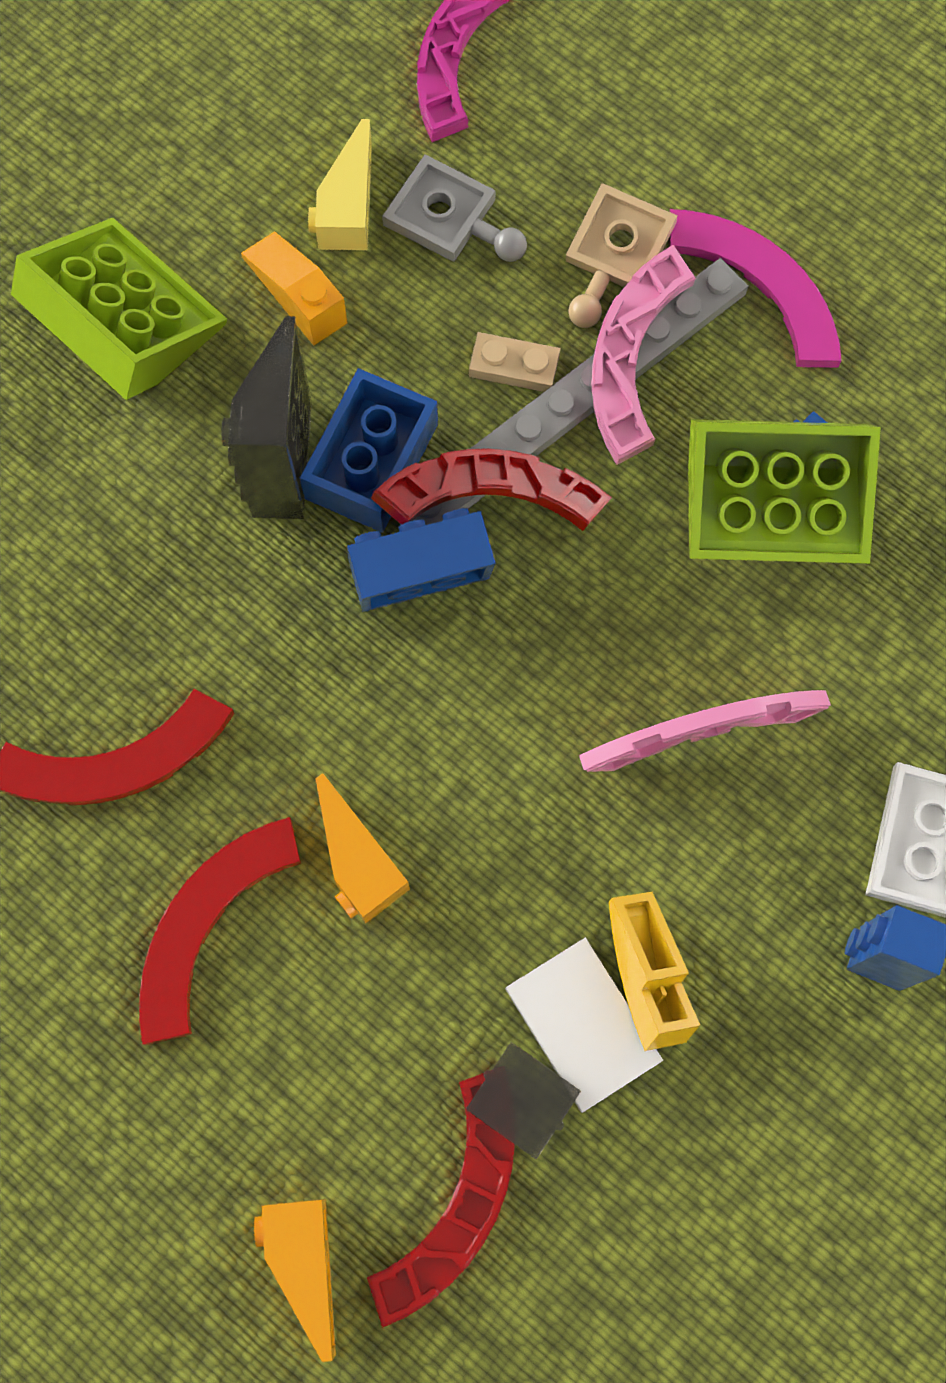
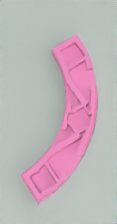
(618, 347)
(704, 724)

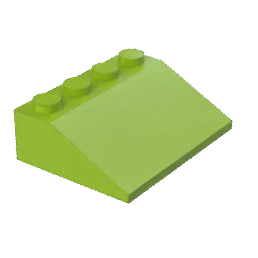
(115, 305)
(782, 490)

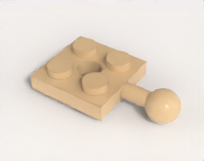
(595, 253)

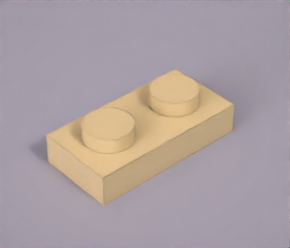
(514, 362)

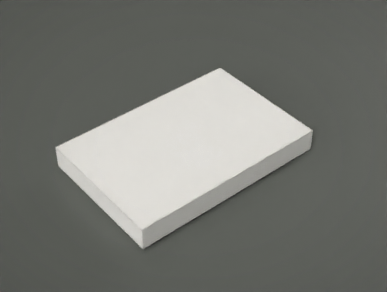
(912, 842)
(582, 1023)

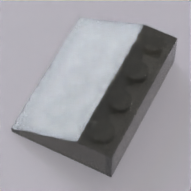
(272, 428)

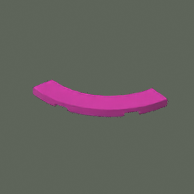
(440, 61)
(773, 273)

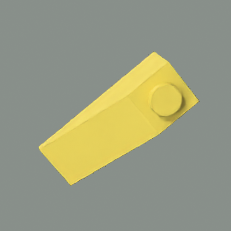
(344, 196)

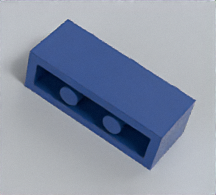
(898, 948)

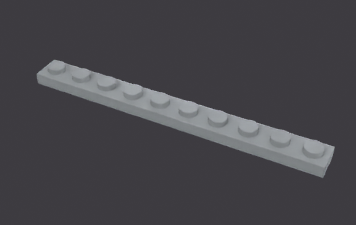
(571, 397)

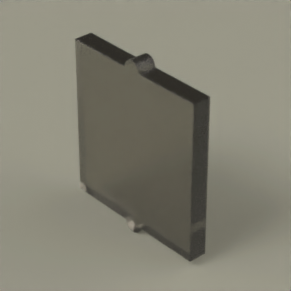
(523, 1100)

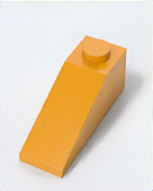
(298, 286)
(358, 862)
(299, 1258)

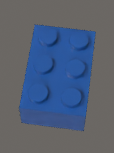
(367, 441)
(420, 559)

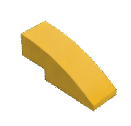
(651, 972)

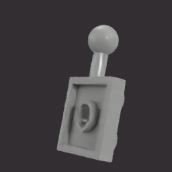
(449, 231)

